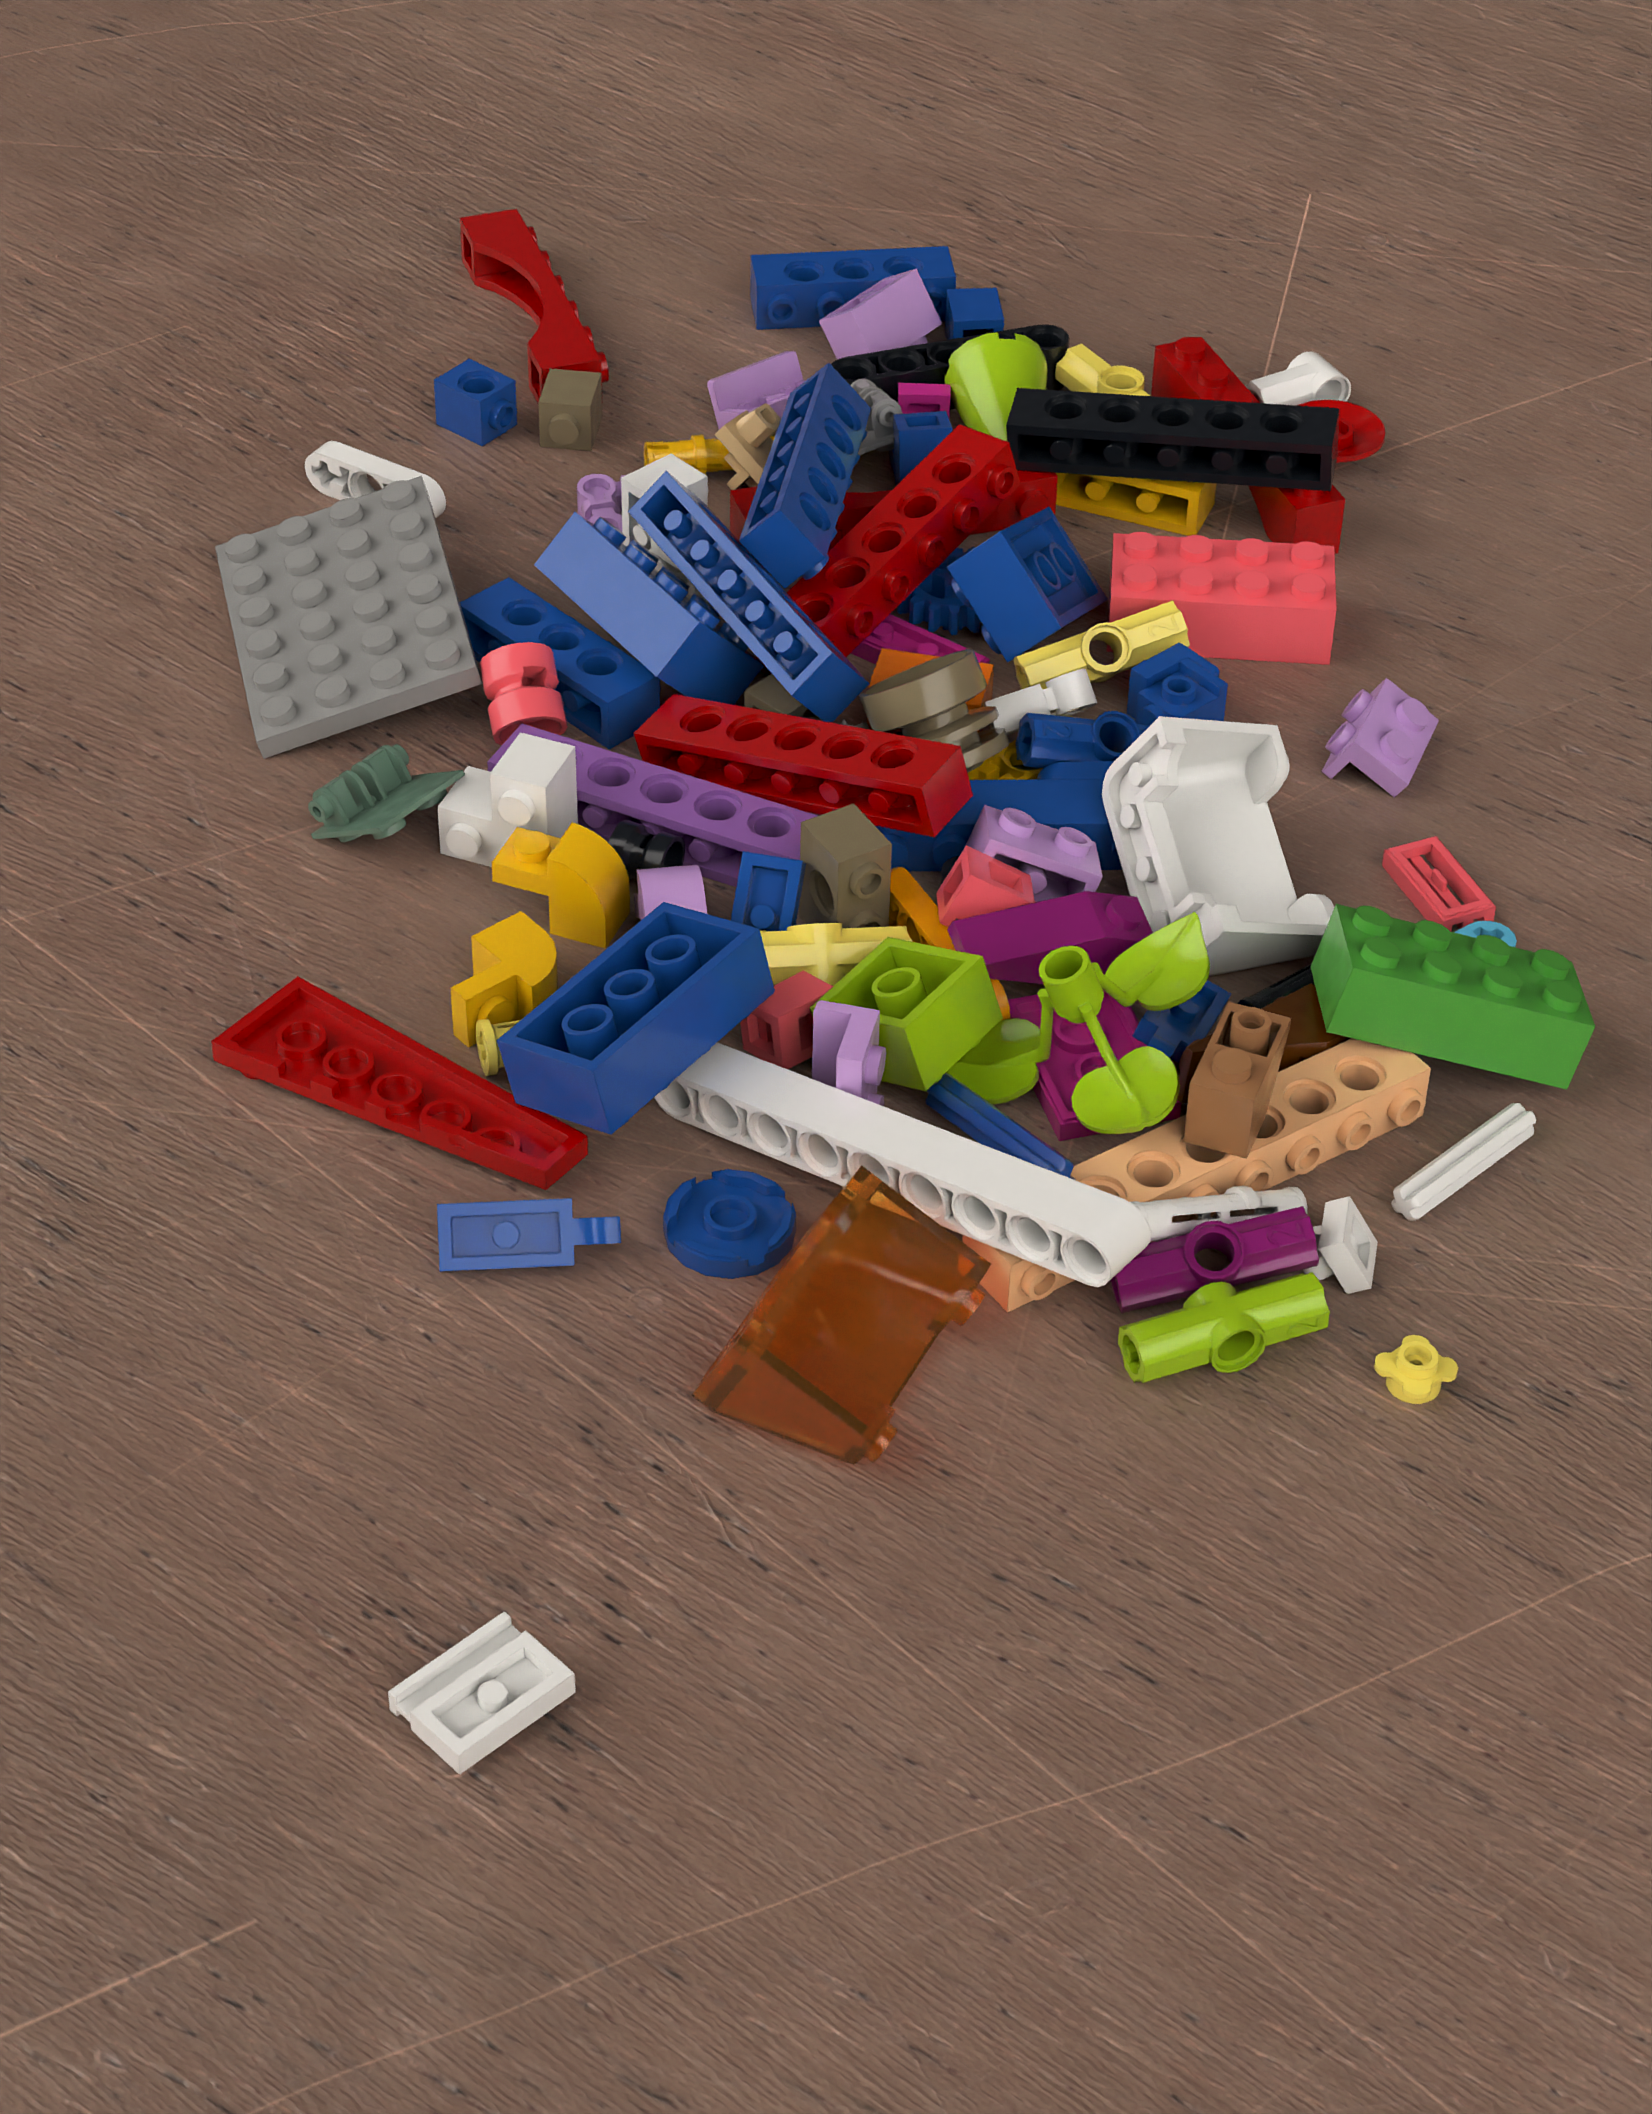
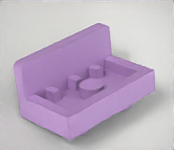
(754, 385)
(1382, 736)
(848, 1049)

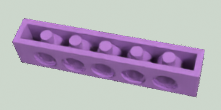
(709, 817)

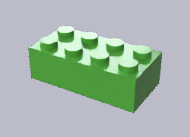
(1451, 996)

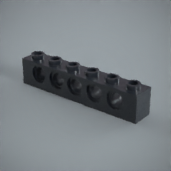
(1174, 439)

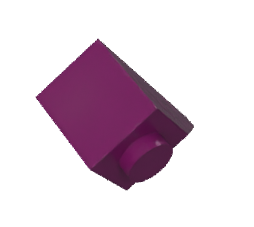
(1021, 936)

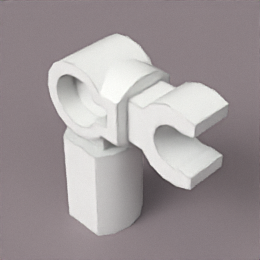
(1062, 697)

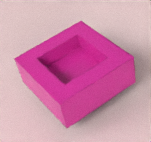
(924, 397)

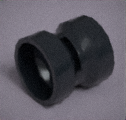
(644, 850)

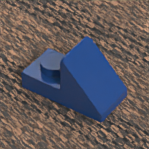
(768, 891)

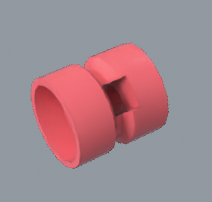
(521, 688)

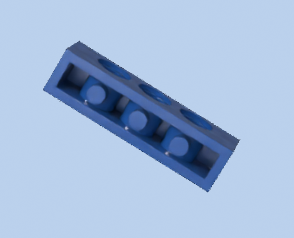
(807, 286)
(599, 684)

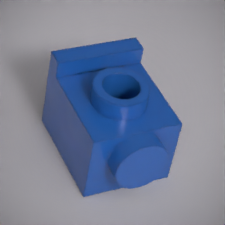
(1184, 694)

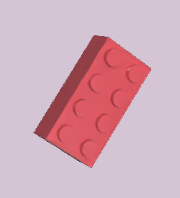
(1234, 594)

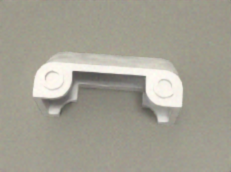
(1202, 839)

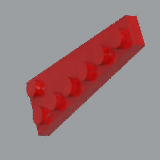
(374, 1072)

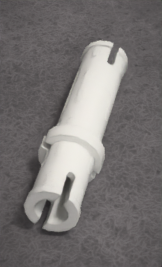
(1265, 1202)

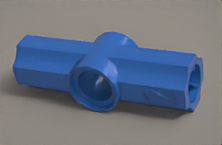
(1056, 739)

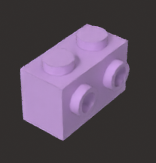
(883, 317)
(1055, 859)

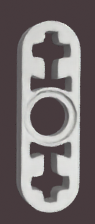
(343, 472)

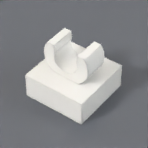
(1345, 1246)

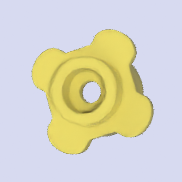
(1415, 1370)

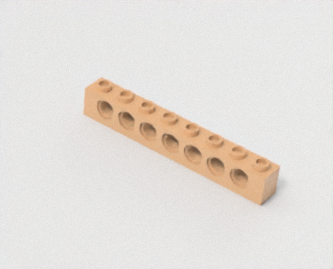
(1313, 1115)

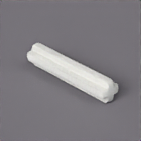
(1463, 1162)

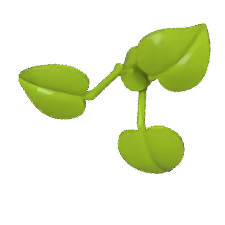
(1128, 1091)

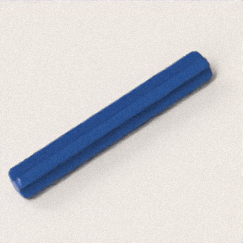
(991, 1126)

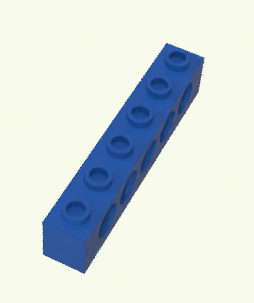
(806, 477)
(748, 598)

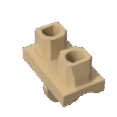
(749, 444)

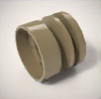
(932, 706)

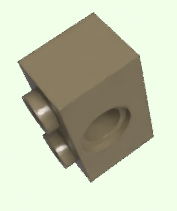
(845, 870)

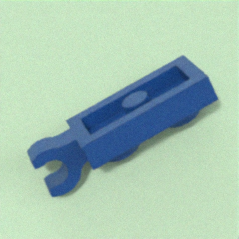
(1179, 1026)
(516, 1234)

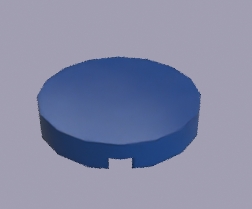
(729, 1224)

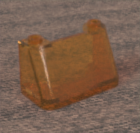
(845, 1324)

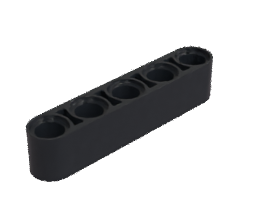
(929, 361)

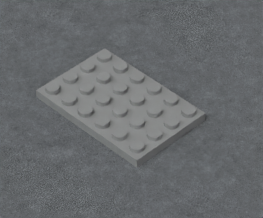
(345, 617)

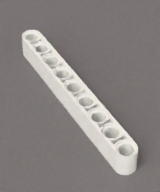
(941, 1173)

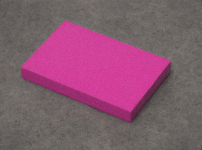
(1075, 1055)

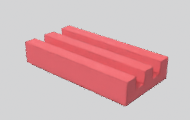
(1428, 887)

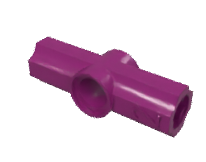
(1254, 1248)

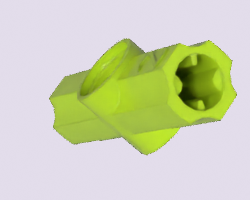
(1223, 1327)

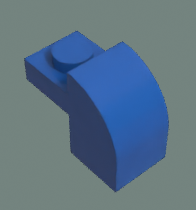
(915, 438)

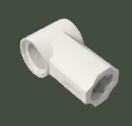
(1304, 380)

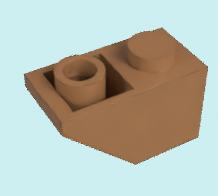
(1235, 1080)

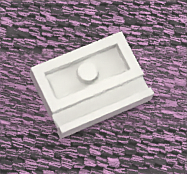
(482, 1692)

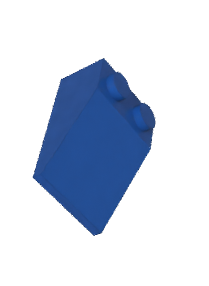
(1025, 584)

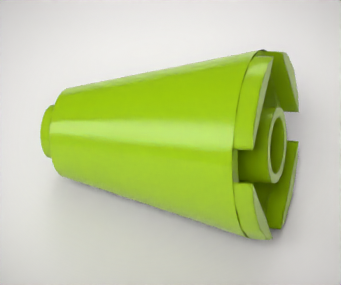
(986, 378)

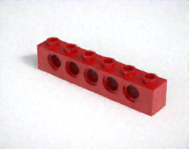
(907, 536)
(810, 762)

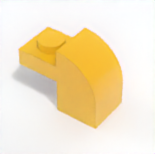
(577, 873)
(510, 976)

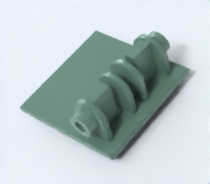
(376, 796)

